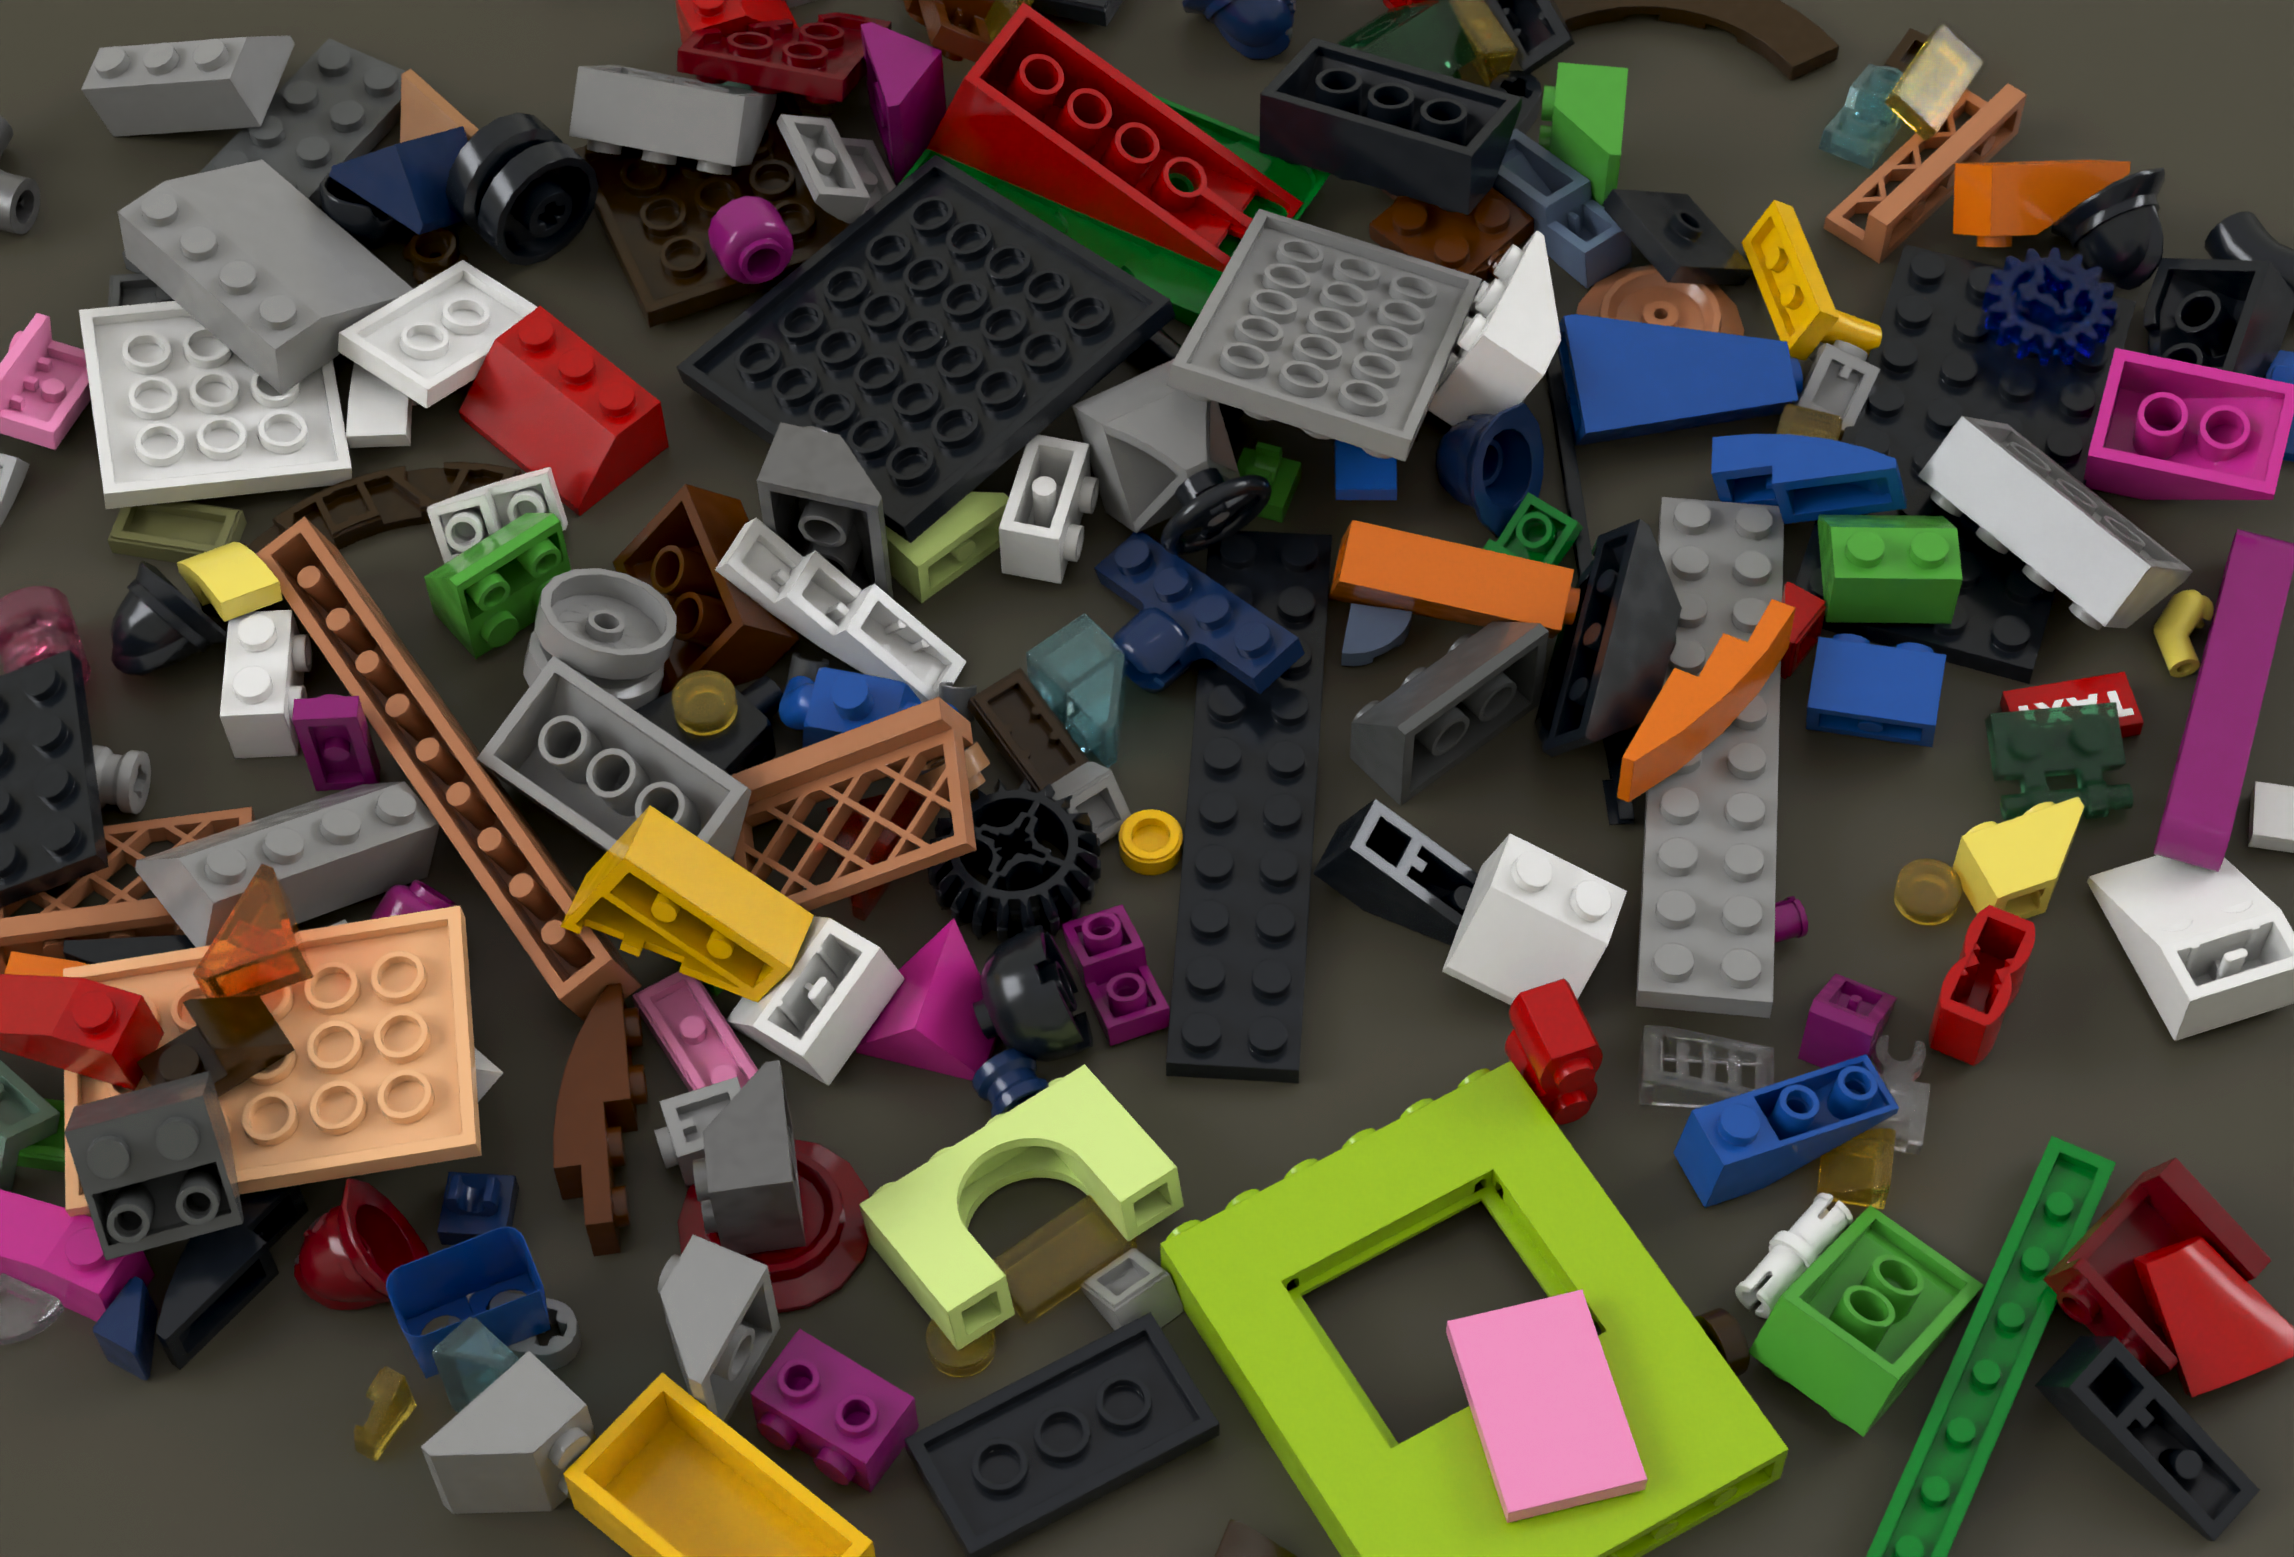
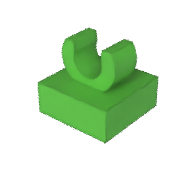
(1279, 471)

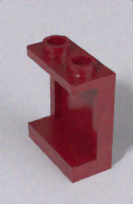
(2099, 1278)

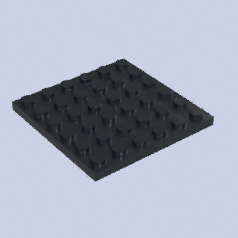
(930, 340)

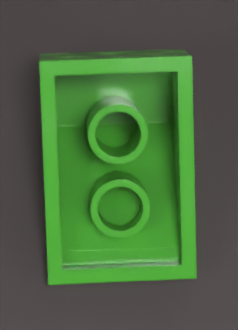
(1864, 1319)

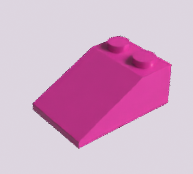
(2188, 431)

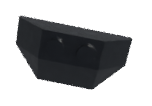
(1618, 647)

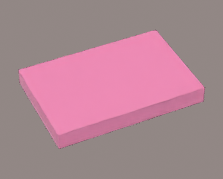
(1545, 1406)

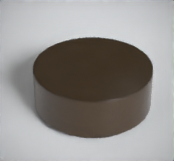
(1727, 1338)

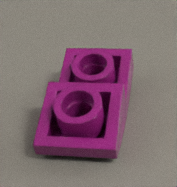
(1116, 974)

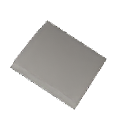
(840, 172)

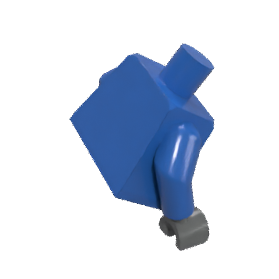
(836, 701)

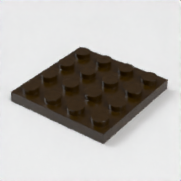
(663, 213)

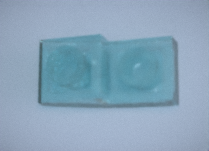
(1865, 122)

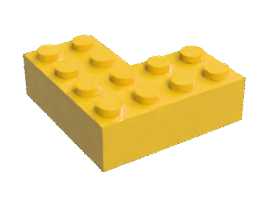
(691, 1486)

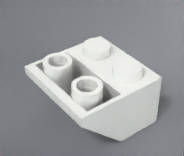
(823, 1001)

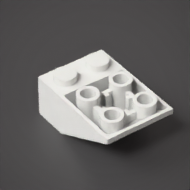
(1506, 339)
(2199, 941)

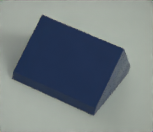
(407, 179)

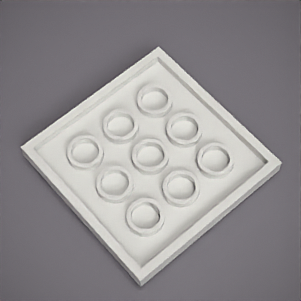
(194, 420)

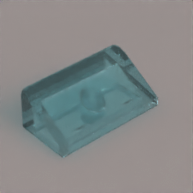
(470, 1361)

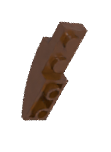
(954, 25)
(593, 1113)

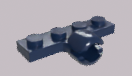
(1189, 619)

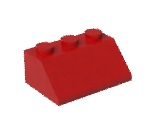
(564, 407)

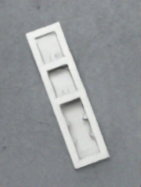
(835, 614)

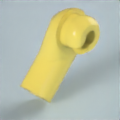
(2175, 626)

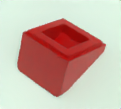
(1805, 628)

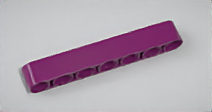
(2226, 702)

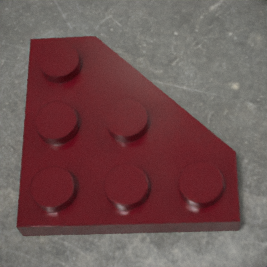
(772, 57)

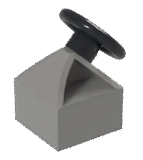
(1165, 459)

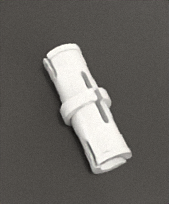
(1793, 1253)

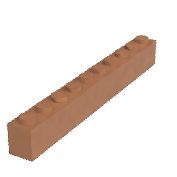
(444, 767)

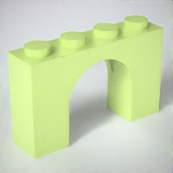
(1062, 1133)

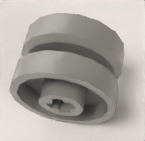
(606, 630)

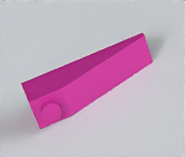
(63, 1255)

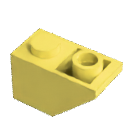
(2019, 859)

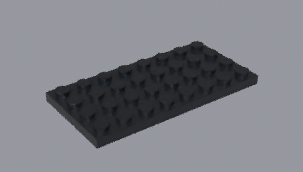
(1945, 366)

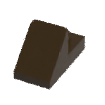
(230, 1040)

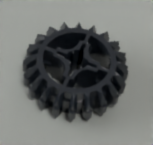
(1025, 880)

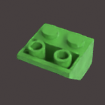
(498, 582)

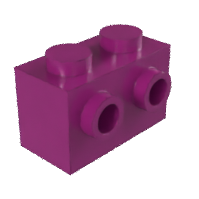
(833, 1412)

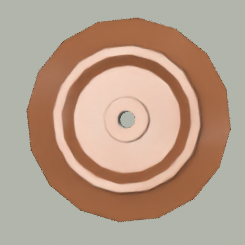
(1646, 297)

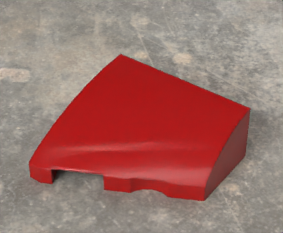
(2211, 1316)

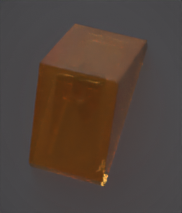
(257, 945)

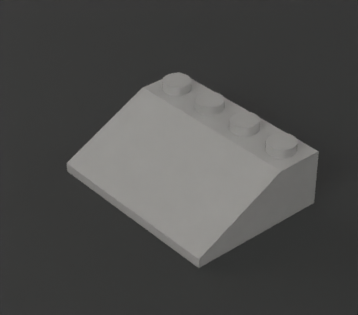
(257, 266)

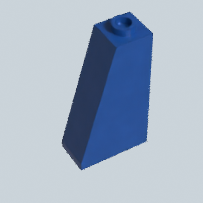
(1662, 378)

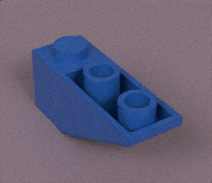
(1779, 1128)

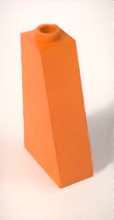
(1450, 580)

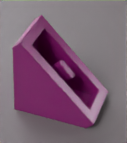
(1844, 1022)

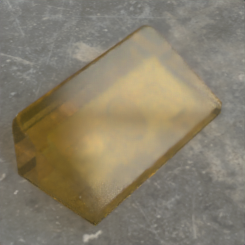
(1486, 37)

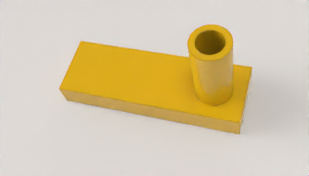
(1796, 289)

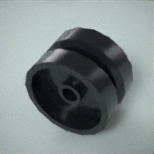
(522, 188)

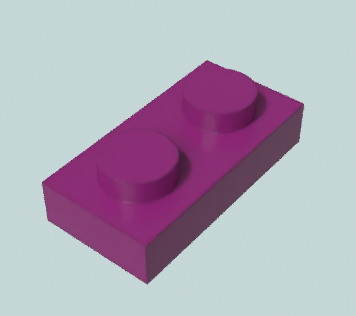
(336, 742)

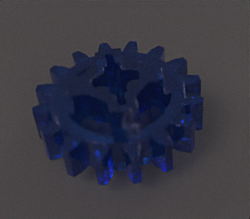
(2049, 306)

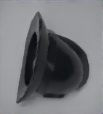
(2119, 229)
(158, 625)

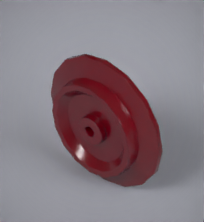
(832, 1230)

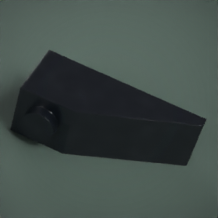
(1397, 873)
(2146, 1433)

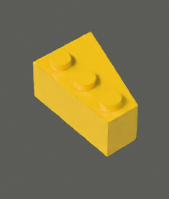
(691, 905)

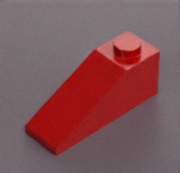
(77, 1026)

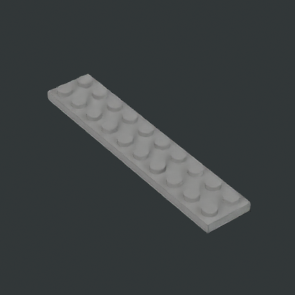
(1715, 819)

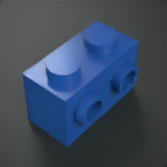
(1875, 690)

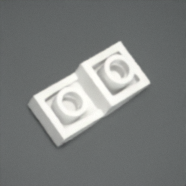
(484, 510)

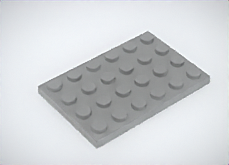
(1326, 335)

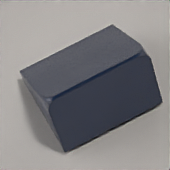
(129, 1329)

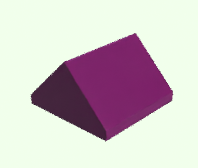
(903, 93)

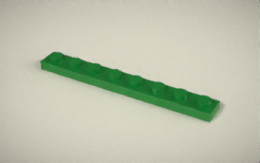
(1992, 1357)

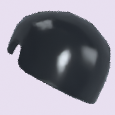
(357, 215)

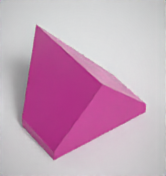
(932, 1012)

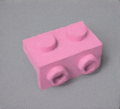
(41, 386)

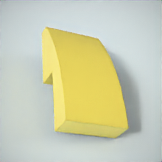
(231, 580)

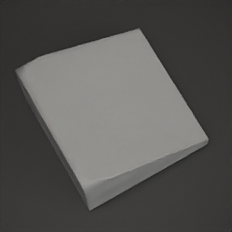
(1097, 793)
(1132, 1289)

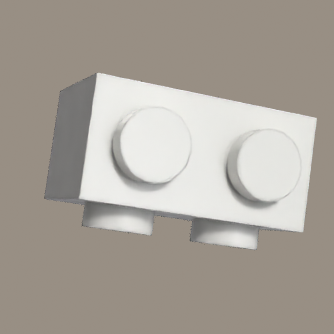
(1046, 509)
(261, 681)

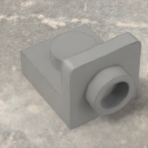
(1838, 381)
(685, 1121)

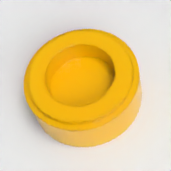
(1150, 842)

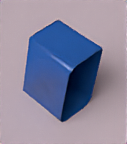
(442, 1281)

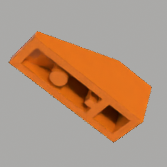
(2024, 196)

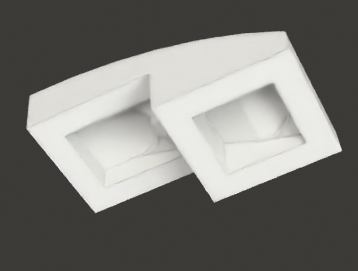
(377, 412)

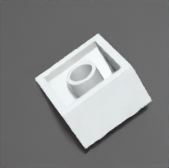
(1532, 923)

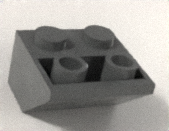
(155, 1165)

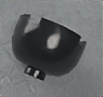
(1032, 999)

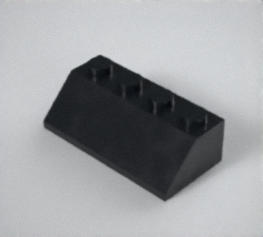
(1388, 125)

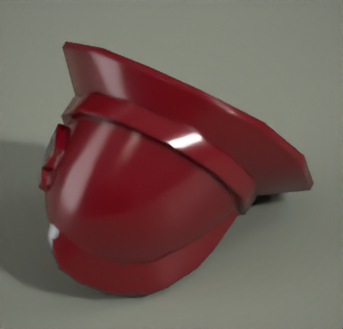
(355, 1250)

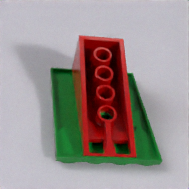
(1112, 162)

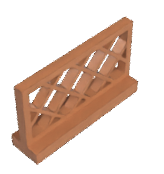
(843, 771)
(123, 913)

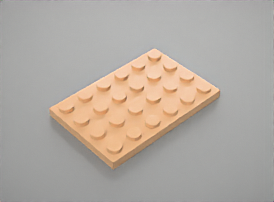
(375, 1064)

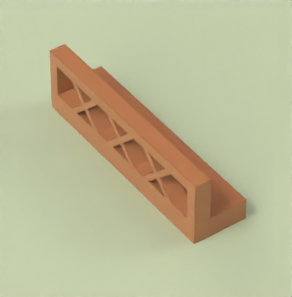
(1927, 183)

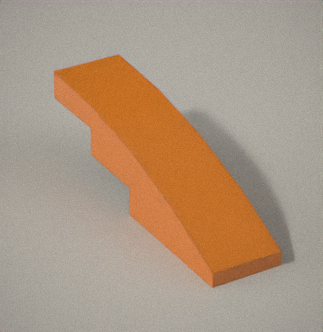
(1700, 708)

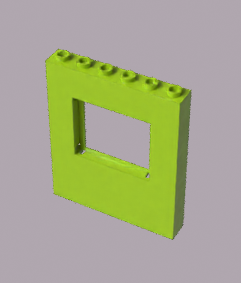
(1435, 1492)

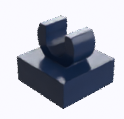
(476, 1205)

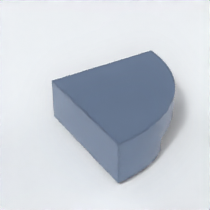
(1373, 632)

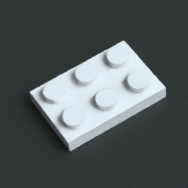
(435, 333)

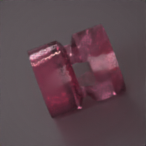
(36, 626)

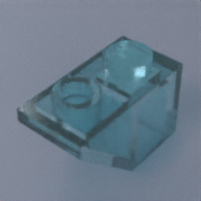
(1084, 684)

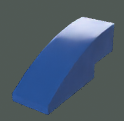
(1805, 475)

